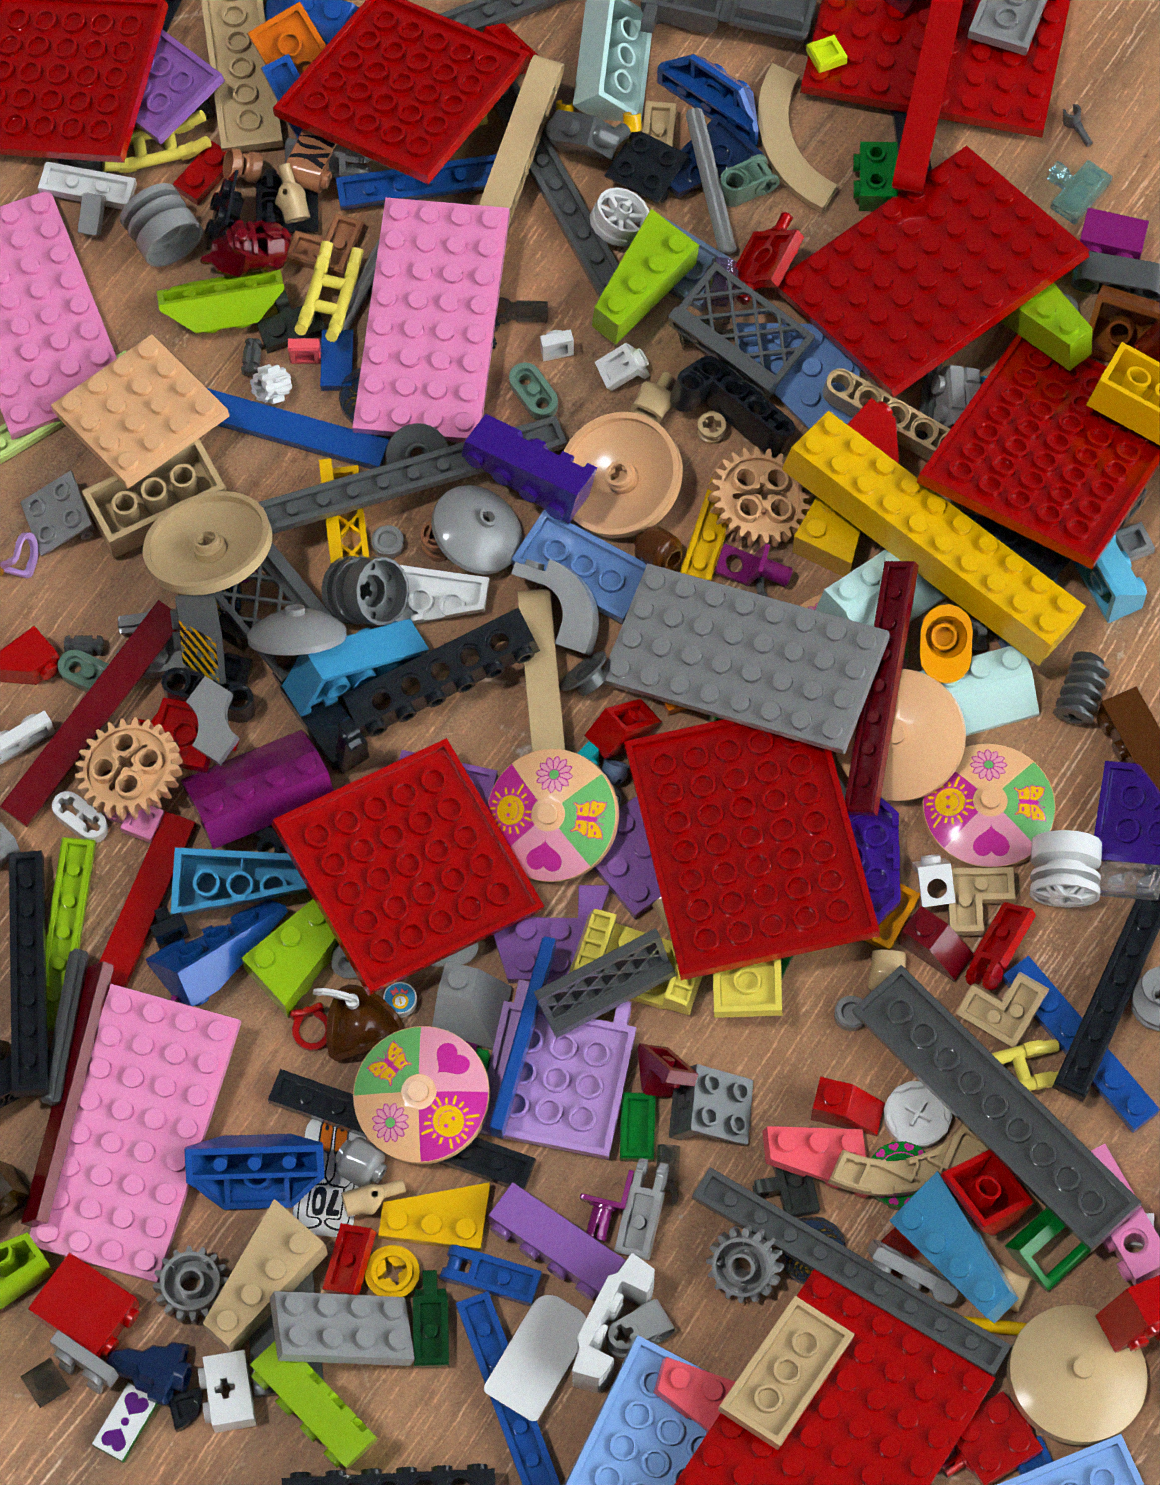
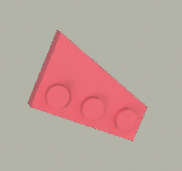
(810, 1149)
(692, 1391)

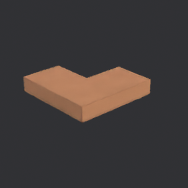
(343, 233)

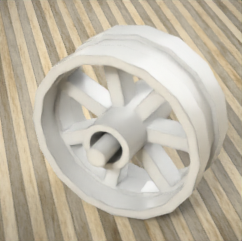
(623, 211)

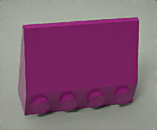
(257, 787)

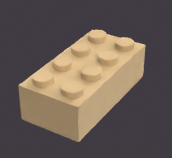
(127, 514)

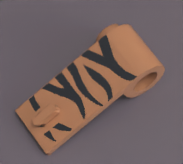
(311, 161)

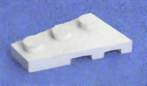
(443, 594)

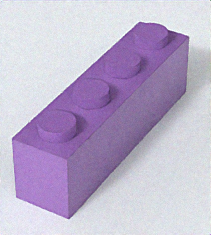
(554, 1241)

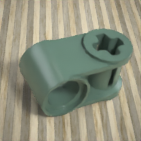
(751, 177)

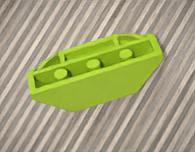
(222, 301)

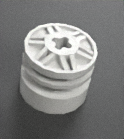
(1065, 868)

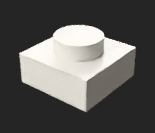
(556, 344)

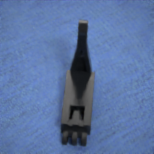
(332, 732)

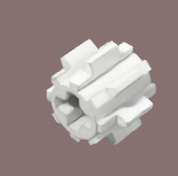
(271, 384)

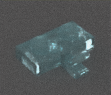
(1077, 190)

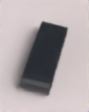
(192, 679)

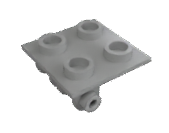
(57, 513)

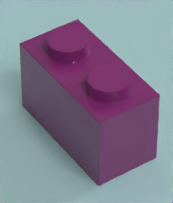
(1113, 233)

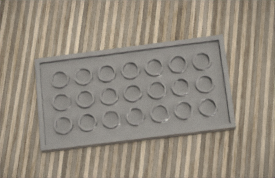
(746, 658)

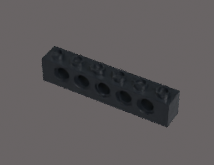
(423, 671)
(439, 1475)

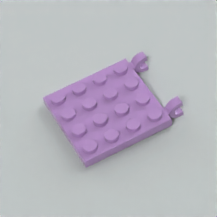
(567, 1084)

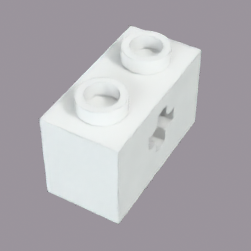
(238, 1409)

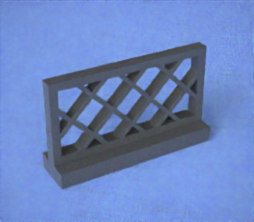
(718, 346)
(288, 583)
(605, 983)

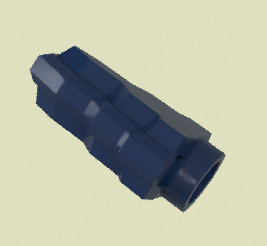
(155, 1369)

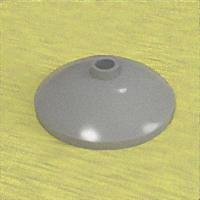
(468, 537)
(296, 632)

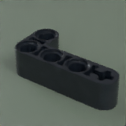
(738, 402)

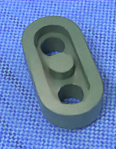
(535, 392)
(90, 669)

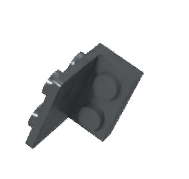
(713, 1108)

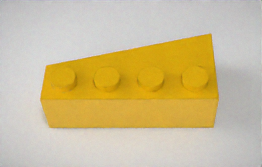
(827, 539)

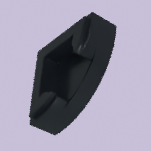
(185, 1408)

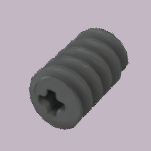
(1081, 688)

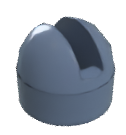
(615, 771)

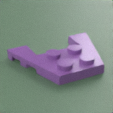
(520, 942)

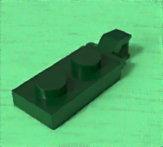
(430, 1324)

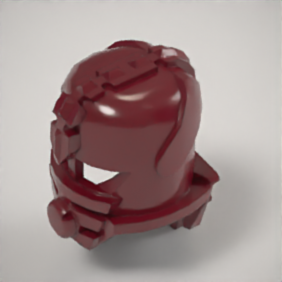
(249, 247)

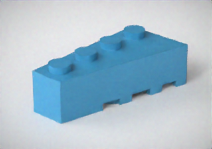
(351, 664)
(230, 878)
(949, 1240)

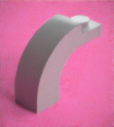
(579, 607)

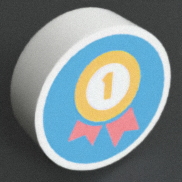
(401, 998)

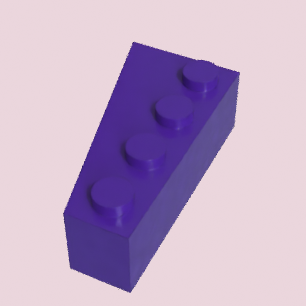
(529, 467)

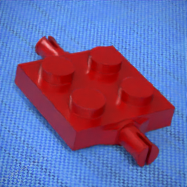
(768, 256)
(183, 725)
(994, 1442)

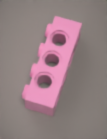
(1137, 1228)

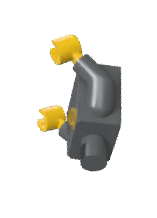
(586, 133)

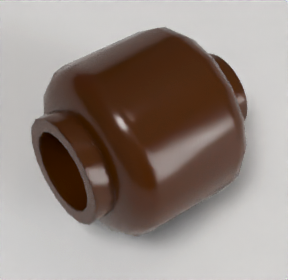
(658, 548)

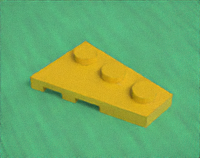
(438, 1218)

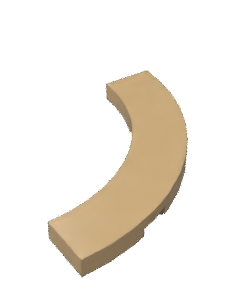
(780, 146)
(903, 1176)

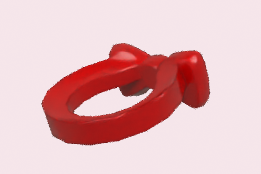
(298, 1015)

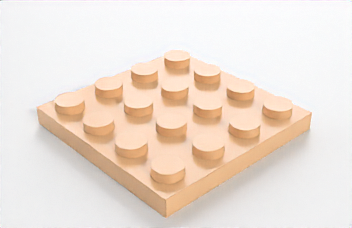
(140, 411)

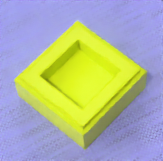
(826, 54)

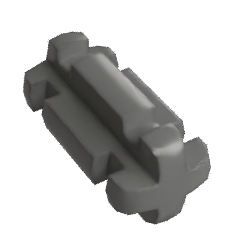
(251, 356)
(84, 643)

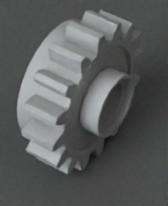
(753, 1248)
(177, 1272)

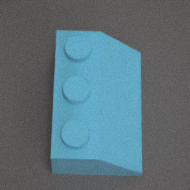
(1114, 583)

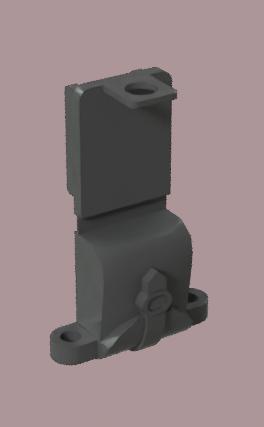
(775, 17)

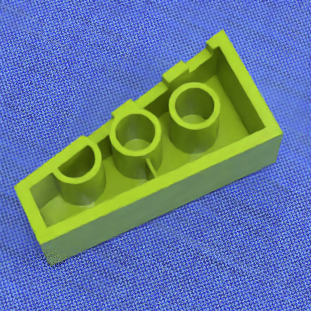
(1053, 327)

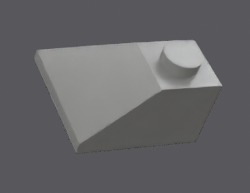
(470, 1004)

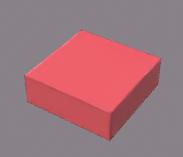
(304, 351)

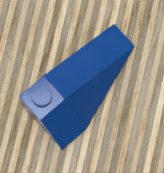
(206, 963)

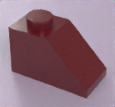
(935, 943)

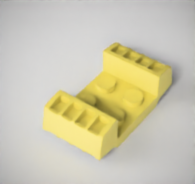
(604, 935)

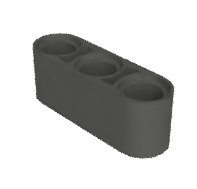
(1118, 272)

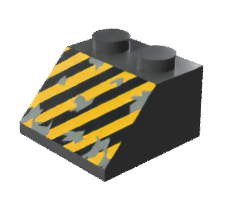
(199, 635)

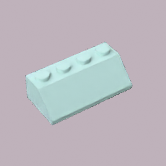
(612, 60)
(858, 593)
(995, 690)

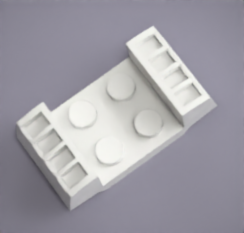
(634, 1283)

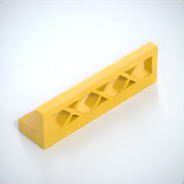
(333, 523)

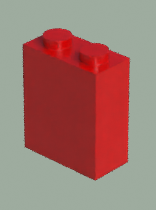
(85, 1306)

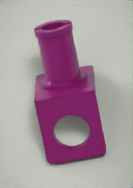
(753, 566)
(603, 1209)

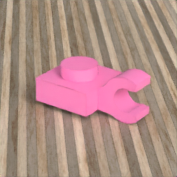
(142, 827)

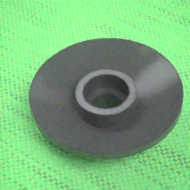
(411, 437)

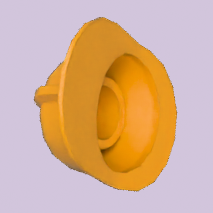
(946, 643)

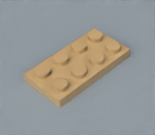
(786, 1372)

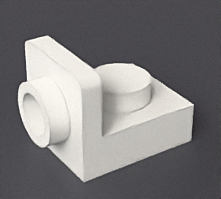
(622, 365)

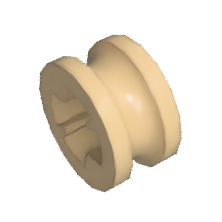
(704, 433)

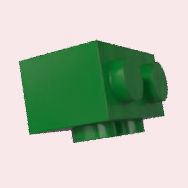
(876, 171)

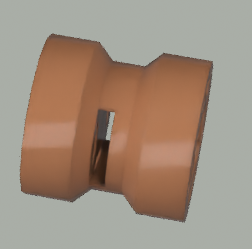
(248, 165)
(429, 546)

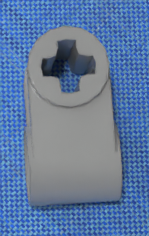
(646, 1321)

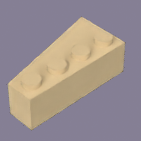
(274, 1260)

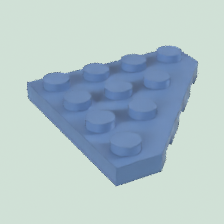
(804, 382)

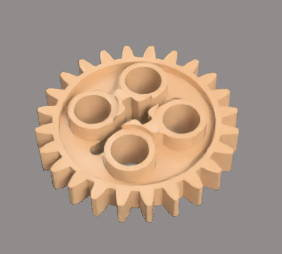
(757, 498)
(129, 768)

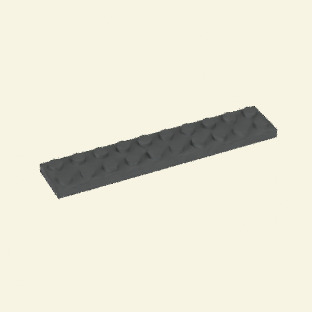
(997, 1108)

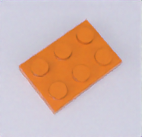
(290, 34)

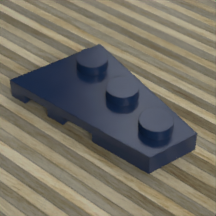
(728, 149)

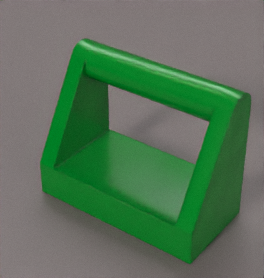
(1032, 1239)

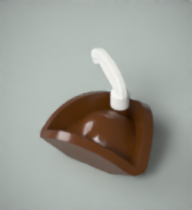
(357, 1021)

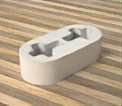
(84, 811)

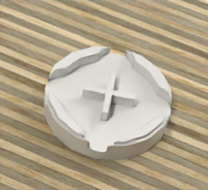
(916, 1115)

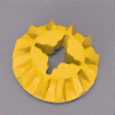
(399, 1258)

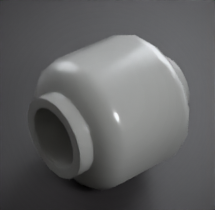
(360, 1162)

